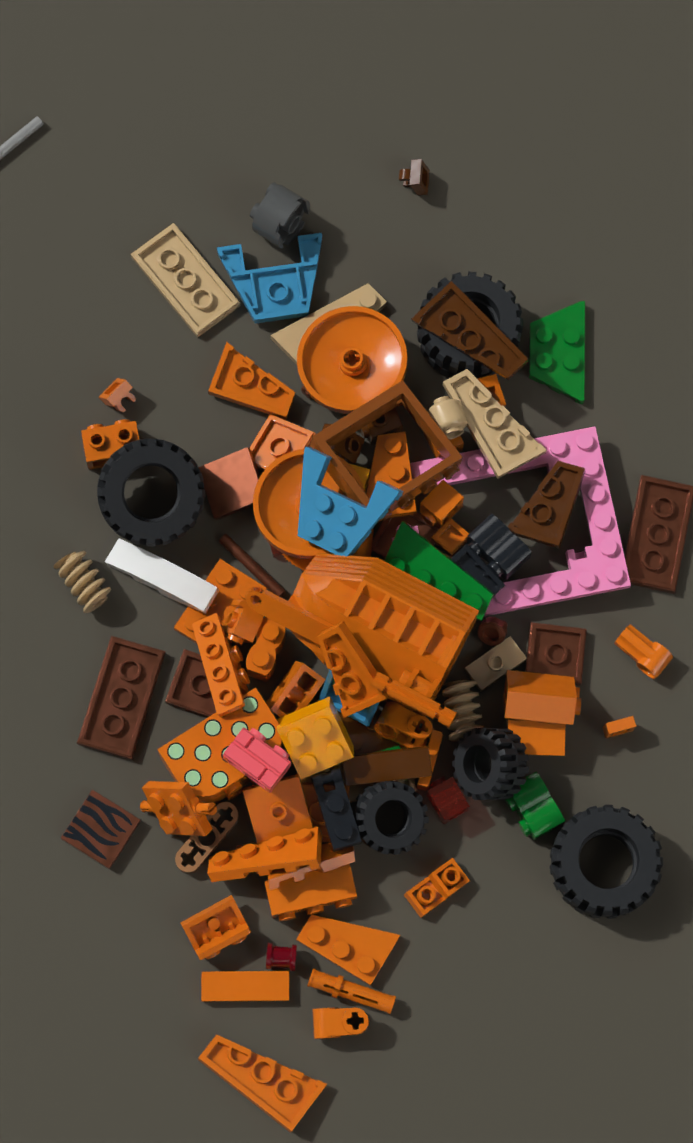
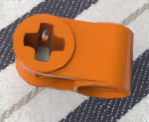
(402, 725)
(333, 1022)

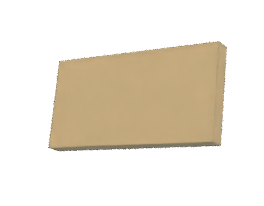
(185, 280)

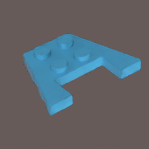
(276, 290)
(332, 518)

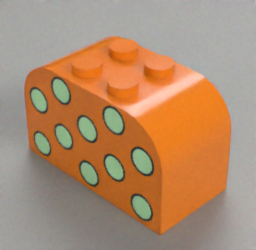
(199, 752)

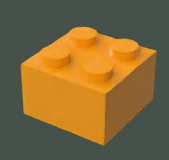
(315, 738)

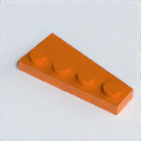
(276, 853)
(269, 1085)

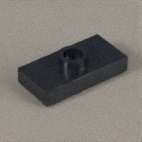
(473, 564)

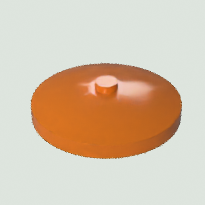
(350, 357)
(278, 504)

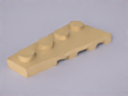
(290, 336)
(496, 432)

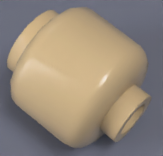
(449, 416)

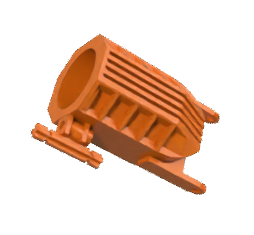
(397, 619)

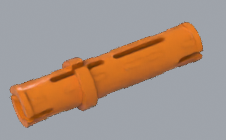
(339, 987)

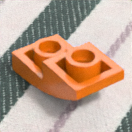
(436, 887)

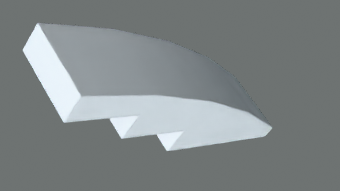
(162, 575)

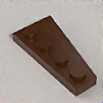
(468, 329)

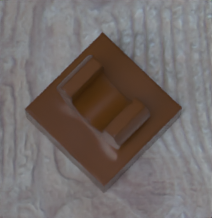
(416, 177)

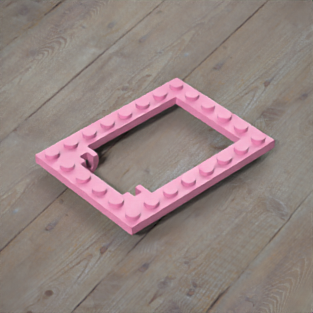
(590, 572)

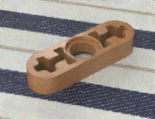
(187, 849)

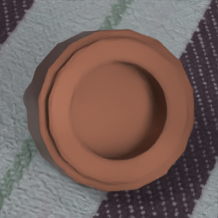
(492, 631)

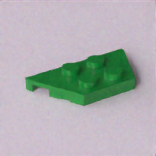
(559, 351)

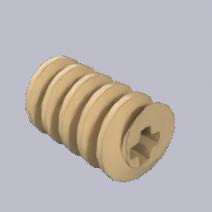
(82, 581)
(460, 702)

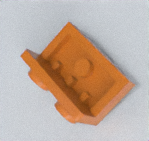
(216, 928)

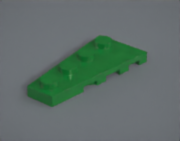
(424, 561)

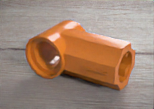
(649, 655)

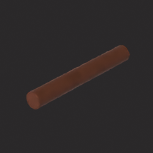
(251, 565)

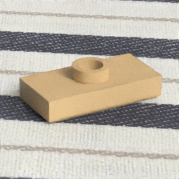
(495, 663)

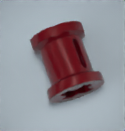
(281, 956)

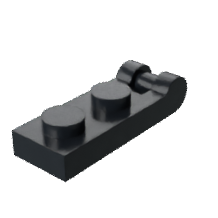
(336, 810)

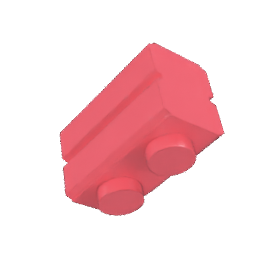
(257, 759)

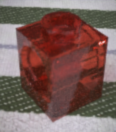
(447, 799)

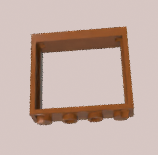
(368, 413)

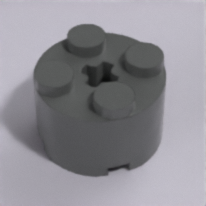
(279, 215)

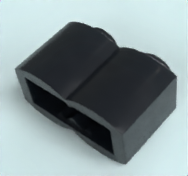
(498, 547)

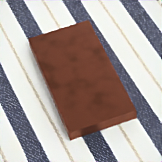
(658, 533)
(121, 697)

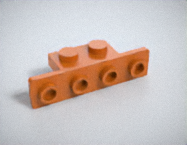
(222, 665)

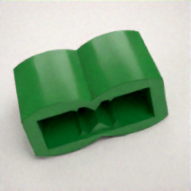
(536, 808)

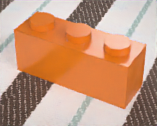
(312, 893)

